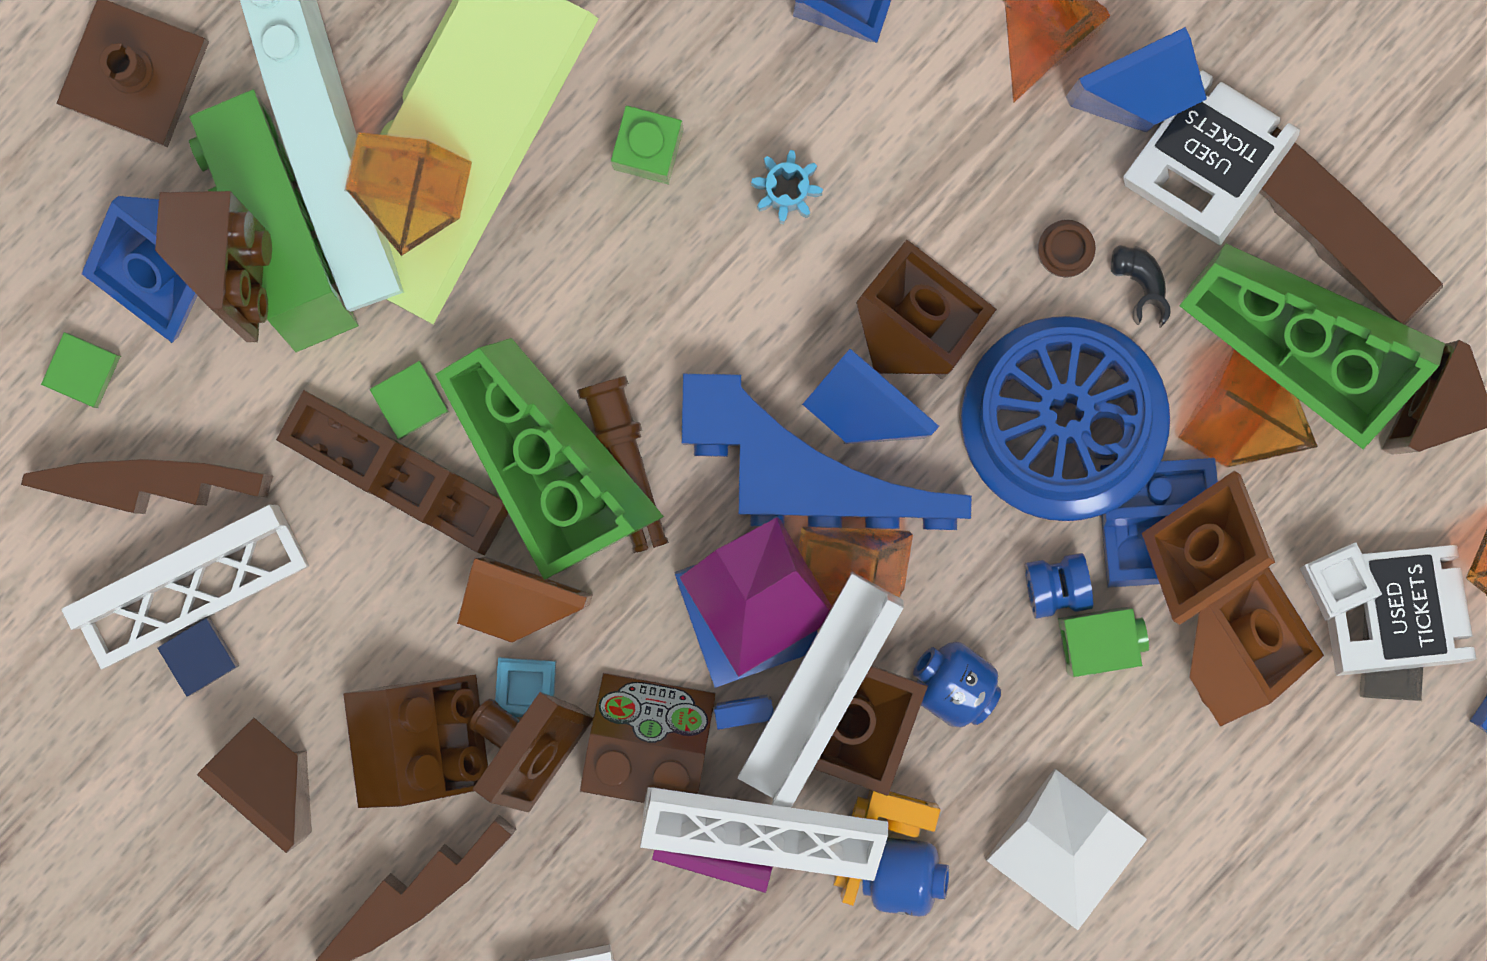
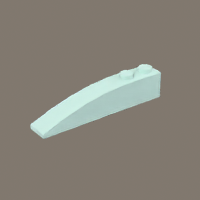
(320, 143)

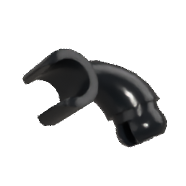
(1146, 271)

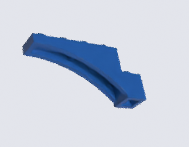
(790, 477)

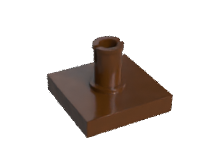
(132, 72)
(528, 747)

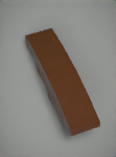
(1349, 236)
(393, 472)
(129, 483)
(397, 907)

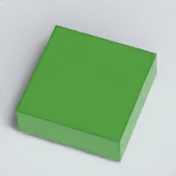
(80, 370)
(409, 400)

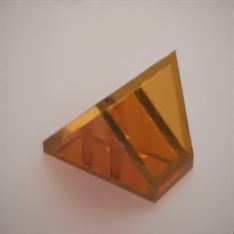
(1046, 35)
(407, 186)
(1246, 417)
(870, 553)

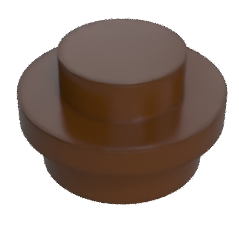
(1066, 248)

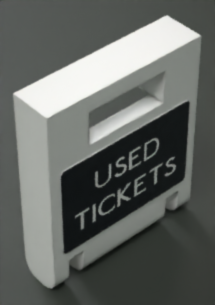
(1217, 147)
(1412, 619)

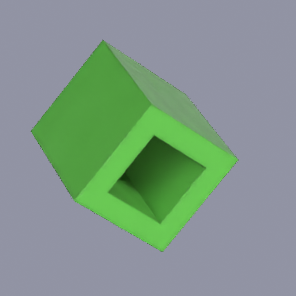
(647, 144)
(1103, 641)

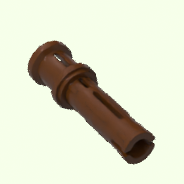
(618, 434)

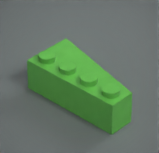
(249, 160)
(1313, 342)
(543, 459)

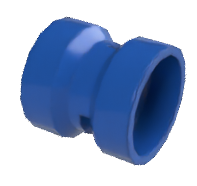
(1046, 589)

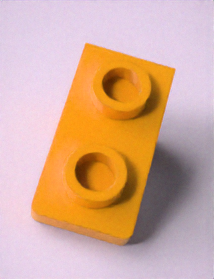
(904, 816)

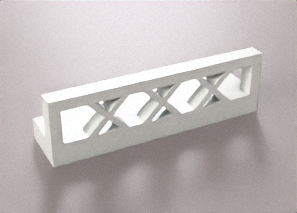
(177, 566)
(821, 690)
(762, 834)

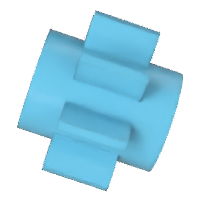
(789, 171)

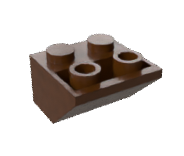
(218, 254)
(414, 741)

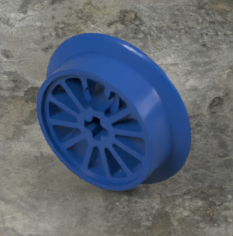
(1134, 455)

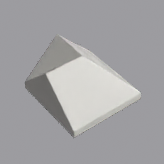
(1066, 849)

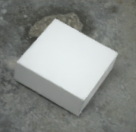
(1340, 581)

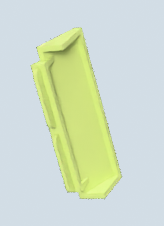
(483, 98)

